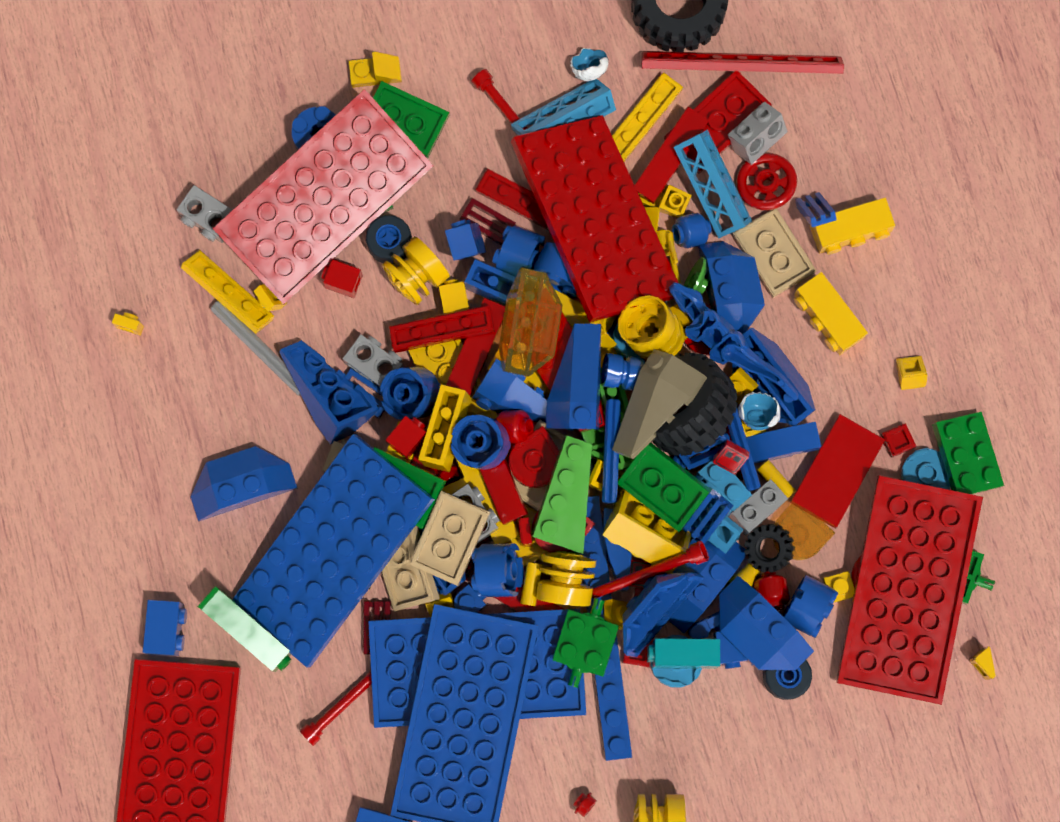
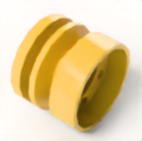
(415, 271)
(651, 327)
(566, 578)
(671, 811)

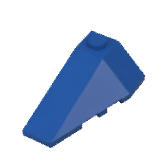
(576, 388)
(508, 392)
(331, 399)

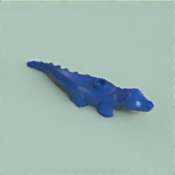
(723, 339)

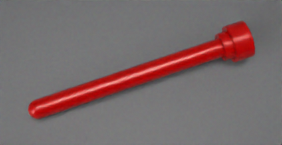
(484, 81)
(695, 553)
(314, 730)

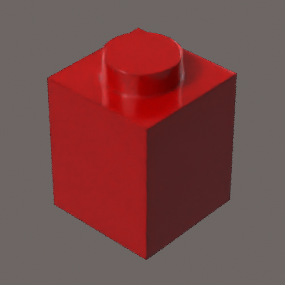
(342, 278)
(407, 436)

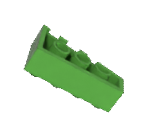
(566, 497)

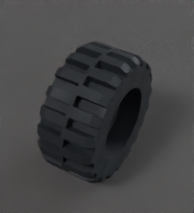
(678, 32)
(705, 416)

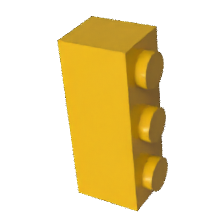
(854, 227)
(829, 314)
(449, 409)

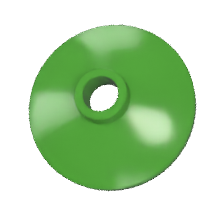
(696, 277)

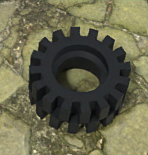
(785, 548)

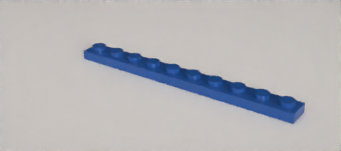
(610, 687)

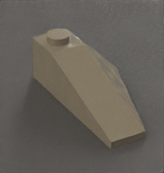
(658, 393)

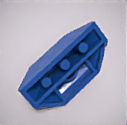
(733, 284)
(791, 411)
(240, 481)
(716, 574)
(654, 607)
(760, 629)

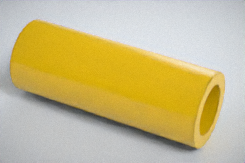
(769, 472)
(530, 584)

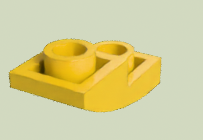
(671, 201)

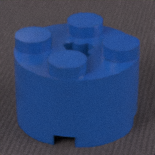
(309, 123)
(518, 250)
(552, 264)
(409, 392)
(465, 442)
(497, 570)
(810, 605)

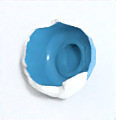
(589, 64)
(759, 411)

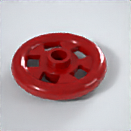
(771, 201)

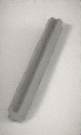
(255, 344)

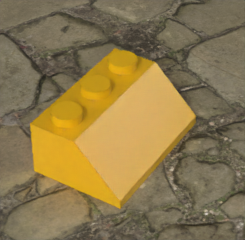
(644, 532)

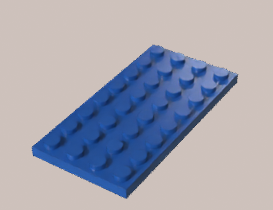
(333, 549)
(398, 655)
(464, 718)

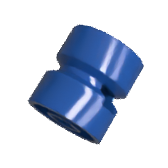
(620, 371)

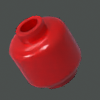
(517, 425)
(773, 589)

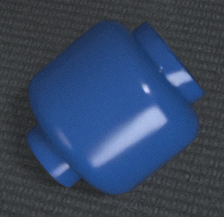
(691, 230)

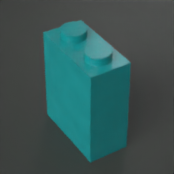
(684, 653)

